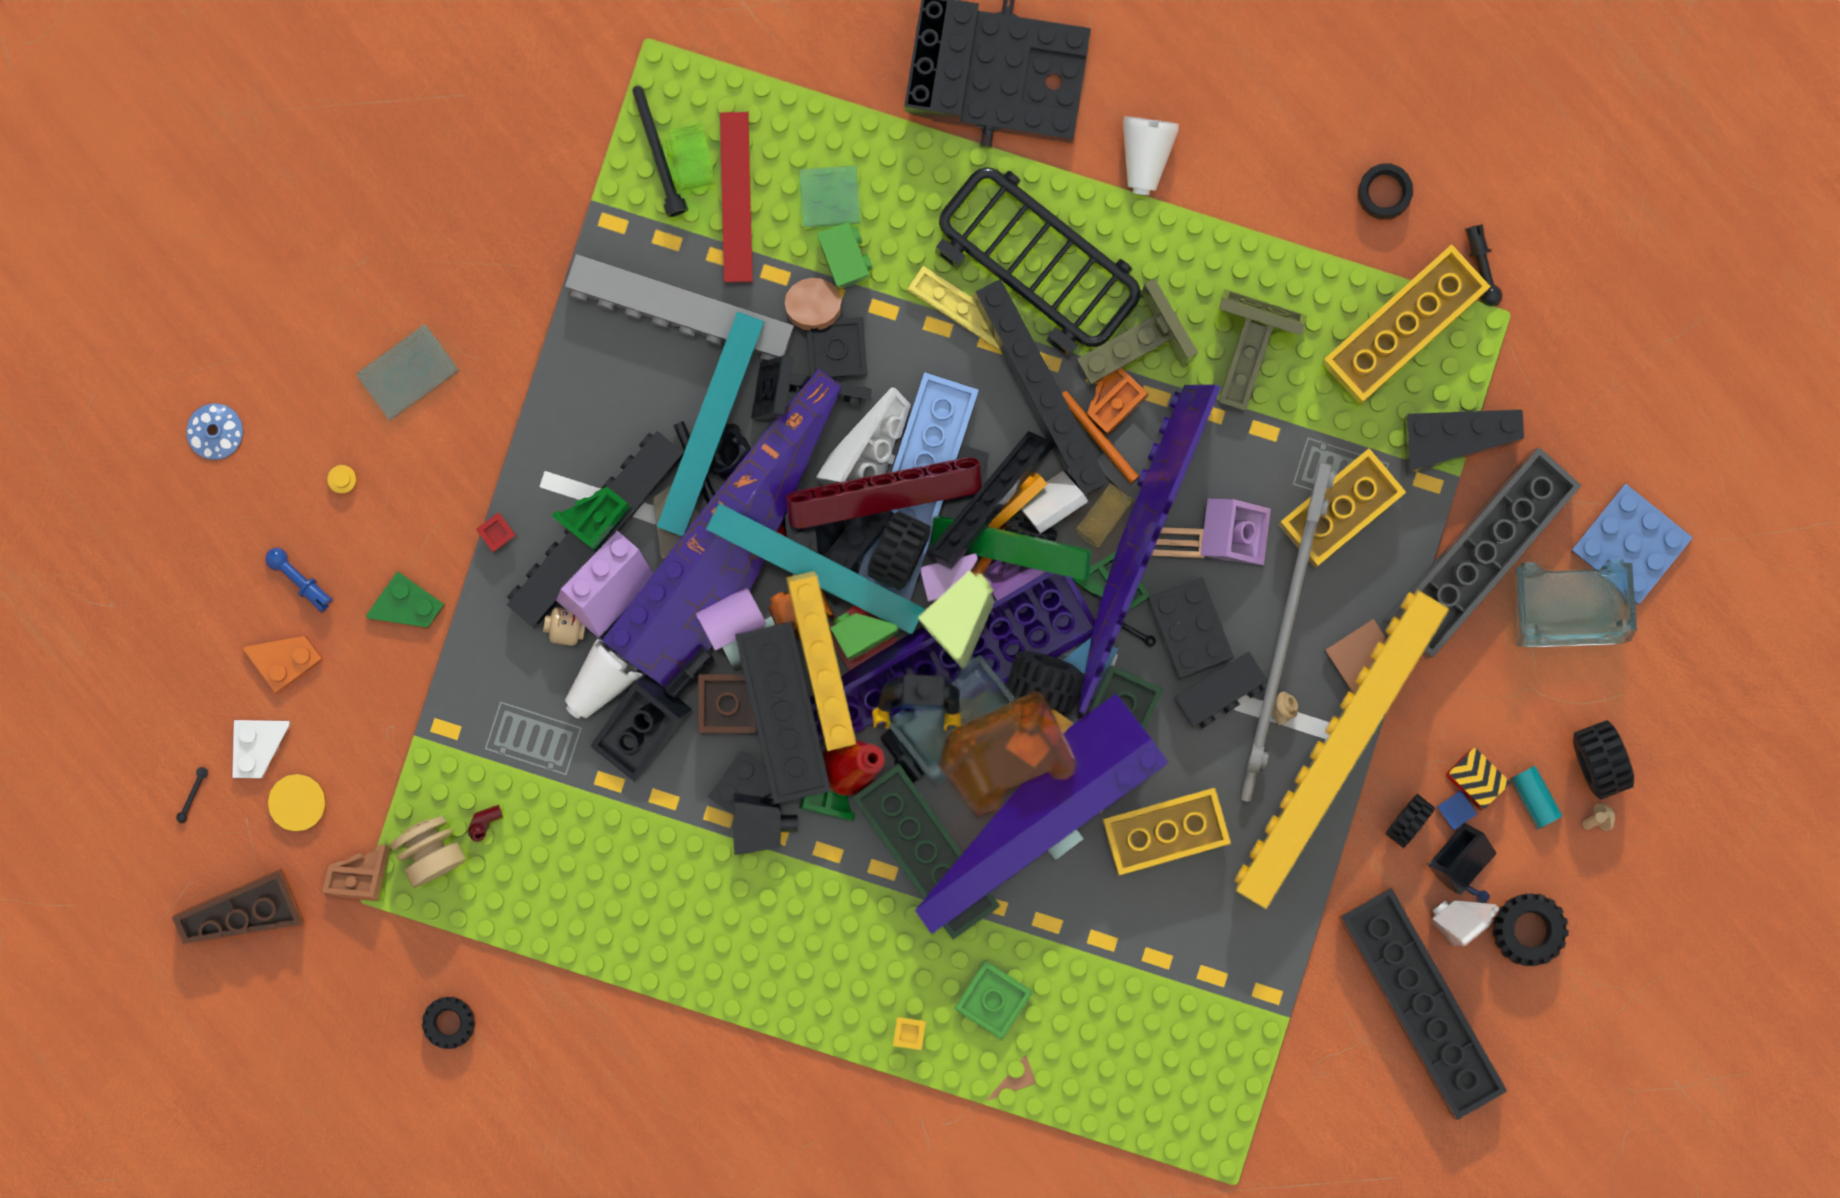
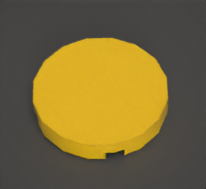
(297, 802)

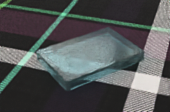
(407, 372)

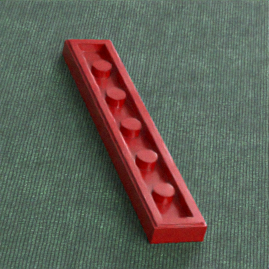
(736, 197)

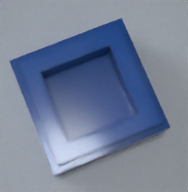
(1457, 810)

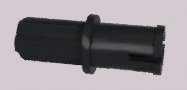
(688, 672)
(902, 756)

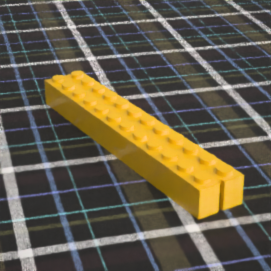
(1341, 748)

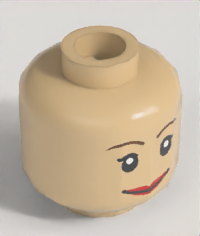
(563, 627)

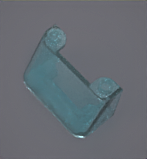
(1574, 605)
(923, 730)

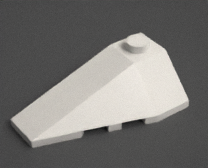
(869, 444)
(1462, 920)

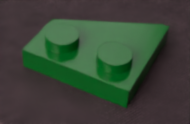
(593, 516)
(405, 604)

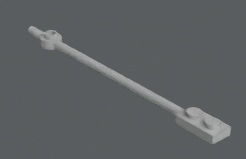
(1317, 508)

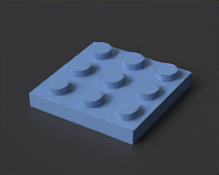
(1638, 535)

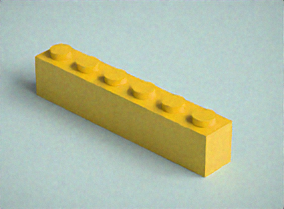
(821, 660)

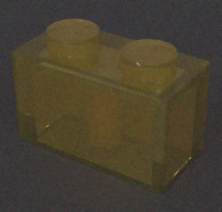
(1104, 516)

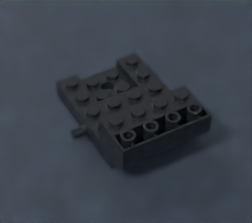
(993, 71)

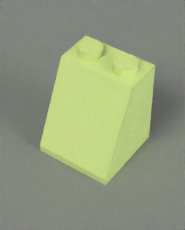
(960, 616)

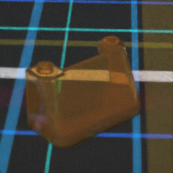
(1005, 751)

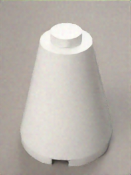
(1147, 151)
(600, 680)

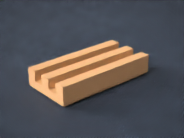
(1189, 543)

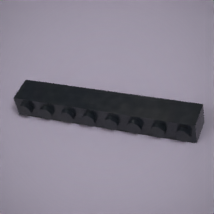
(1039, 387)
(635, 485)

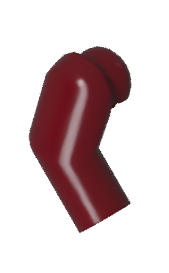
(481, 821)

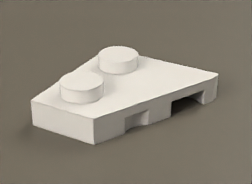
(255, 746)

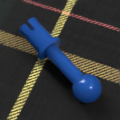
(278, 560)

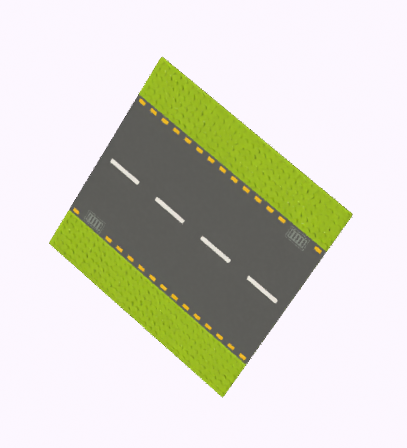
(1148, 986)

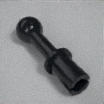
(1479, 249)

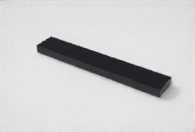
(989, 500)

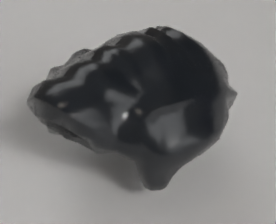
(730, 451)

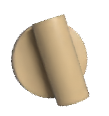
(1284, 708)
(1602, 816)

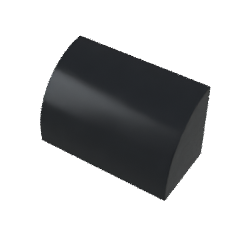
(1462, 858)

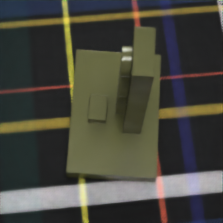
(1140, 339)
(1252, 342)

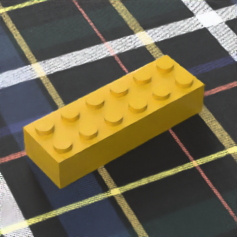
(1405, 324)

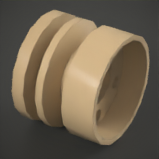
(428, 851)

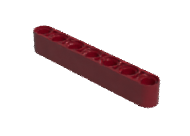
(884, 492)

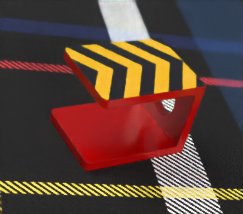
(1477, 778)

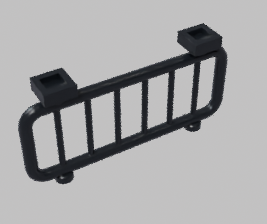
(1063, 339)

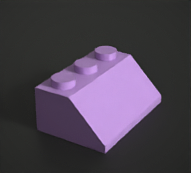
(606, 584)

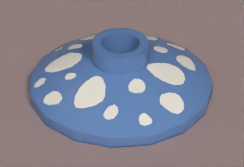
(228, 435)

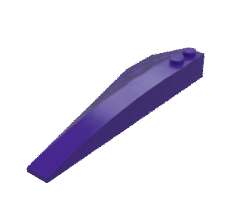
(1111, 760)

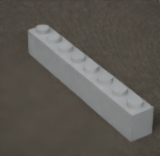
(669, 305)

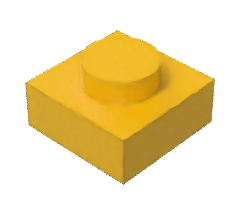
(909, 1033)

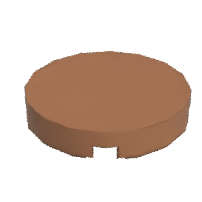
(813, 304)

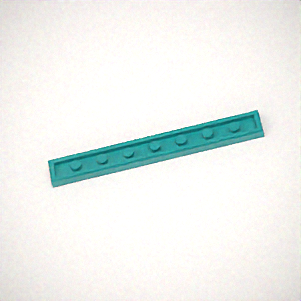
(710, 424)
(802, 560)

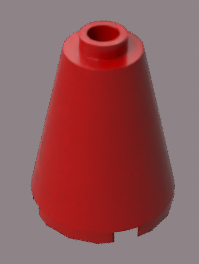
(852, 767)

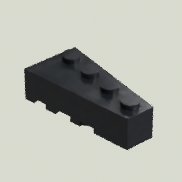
(1451, 436)

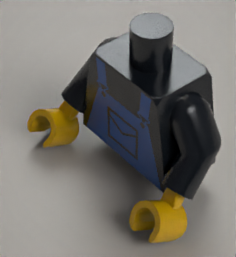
(919, 693)

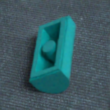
(1536, 797)

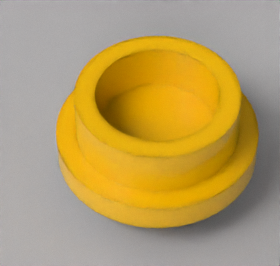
(341, 479)

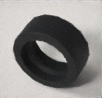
(1391, 170)

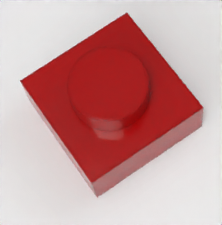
(496, 532)

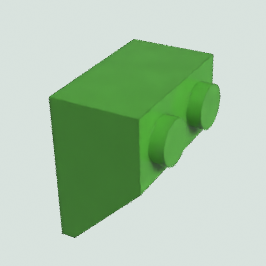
(861, 633)

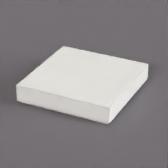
(1054, 502)

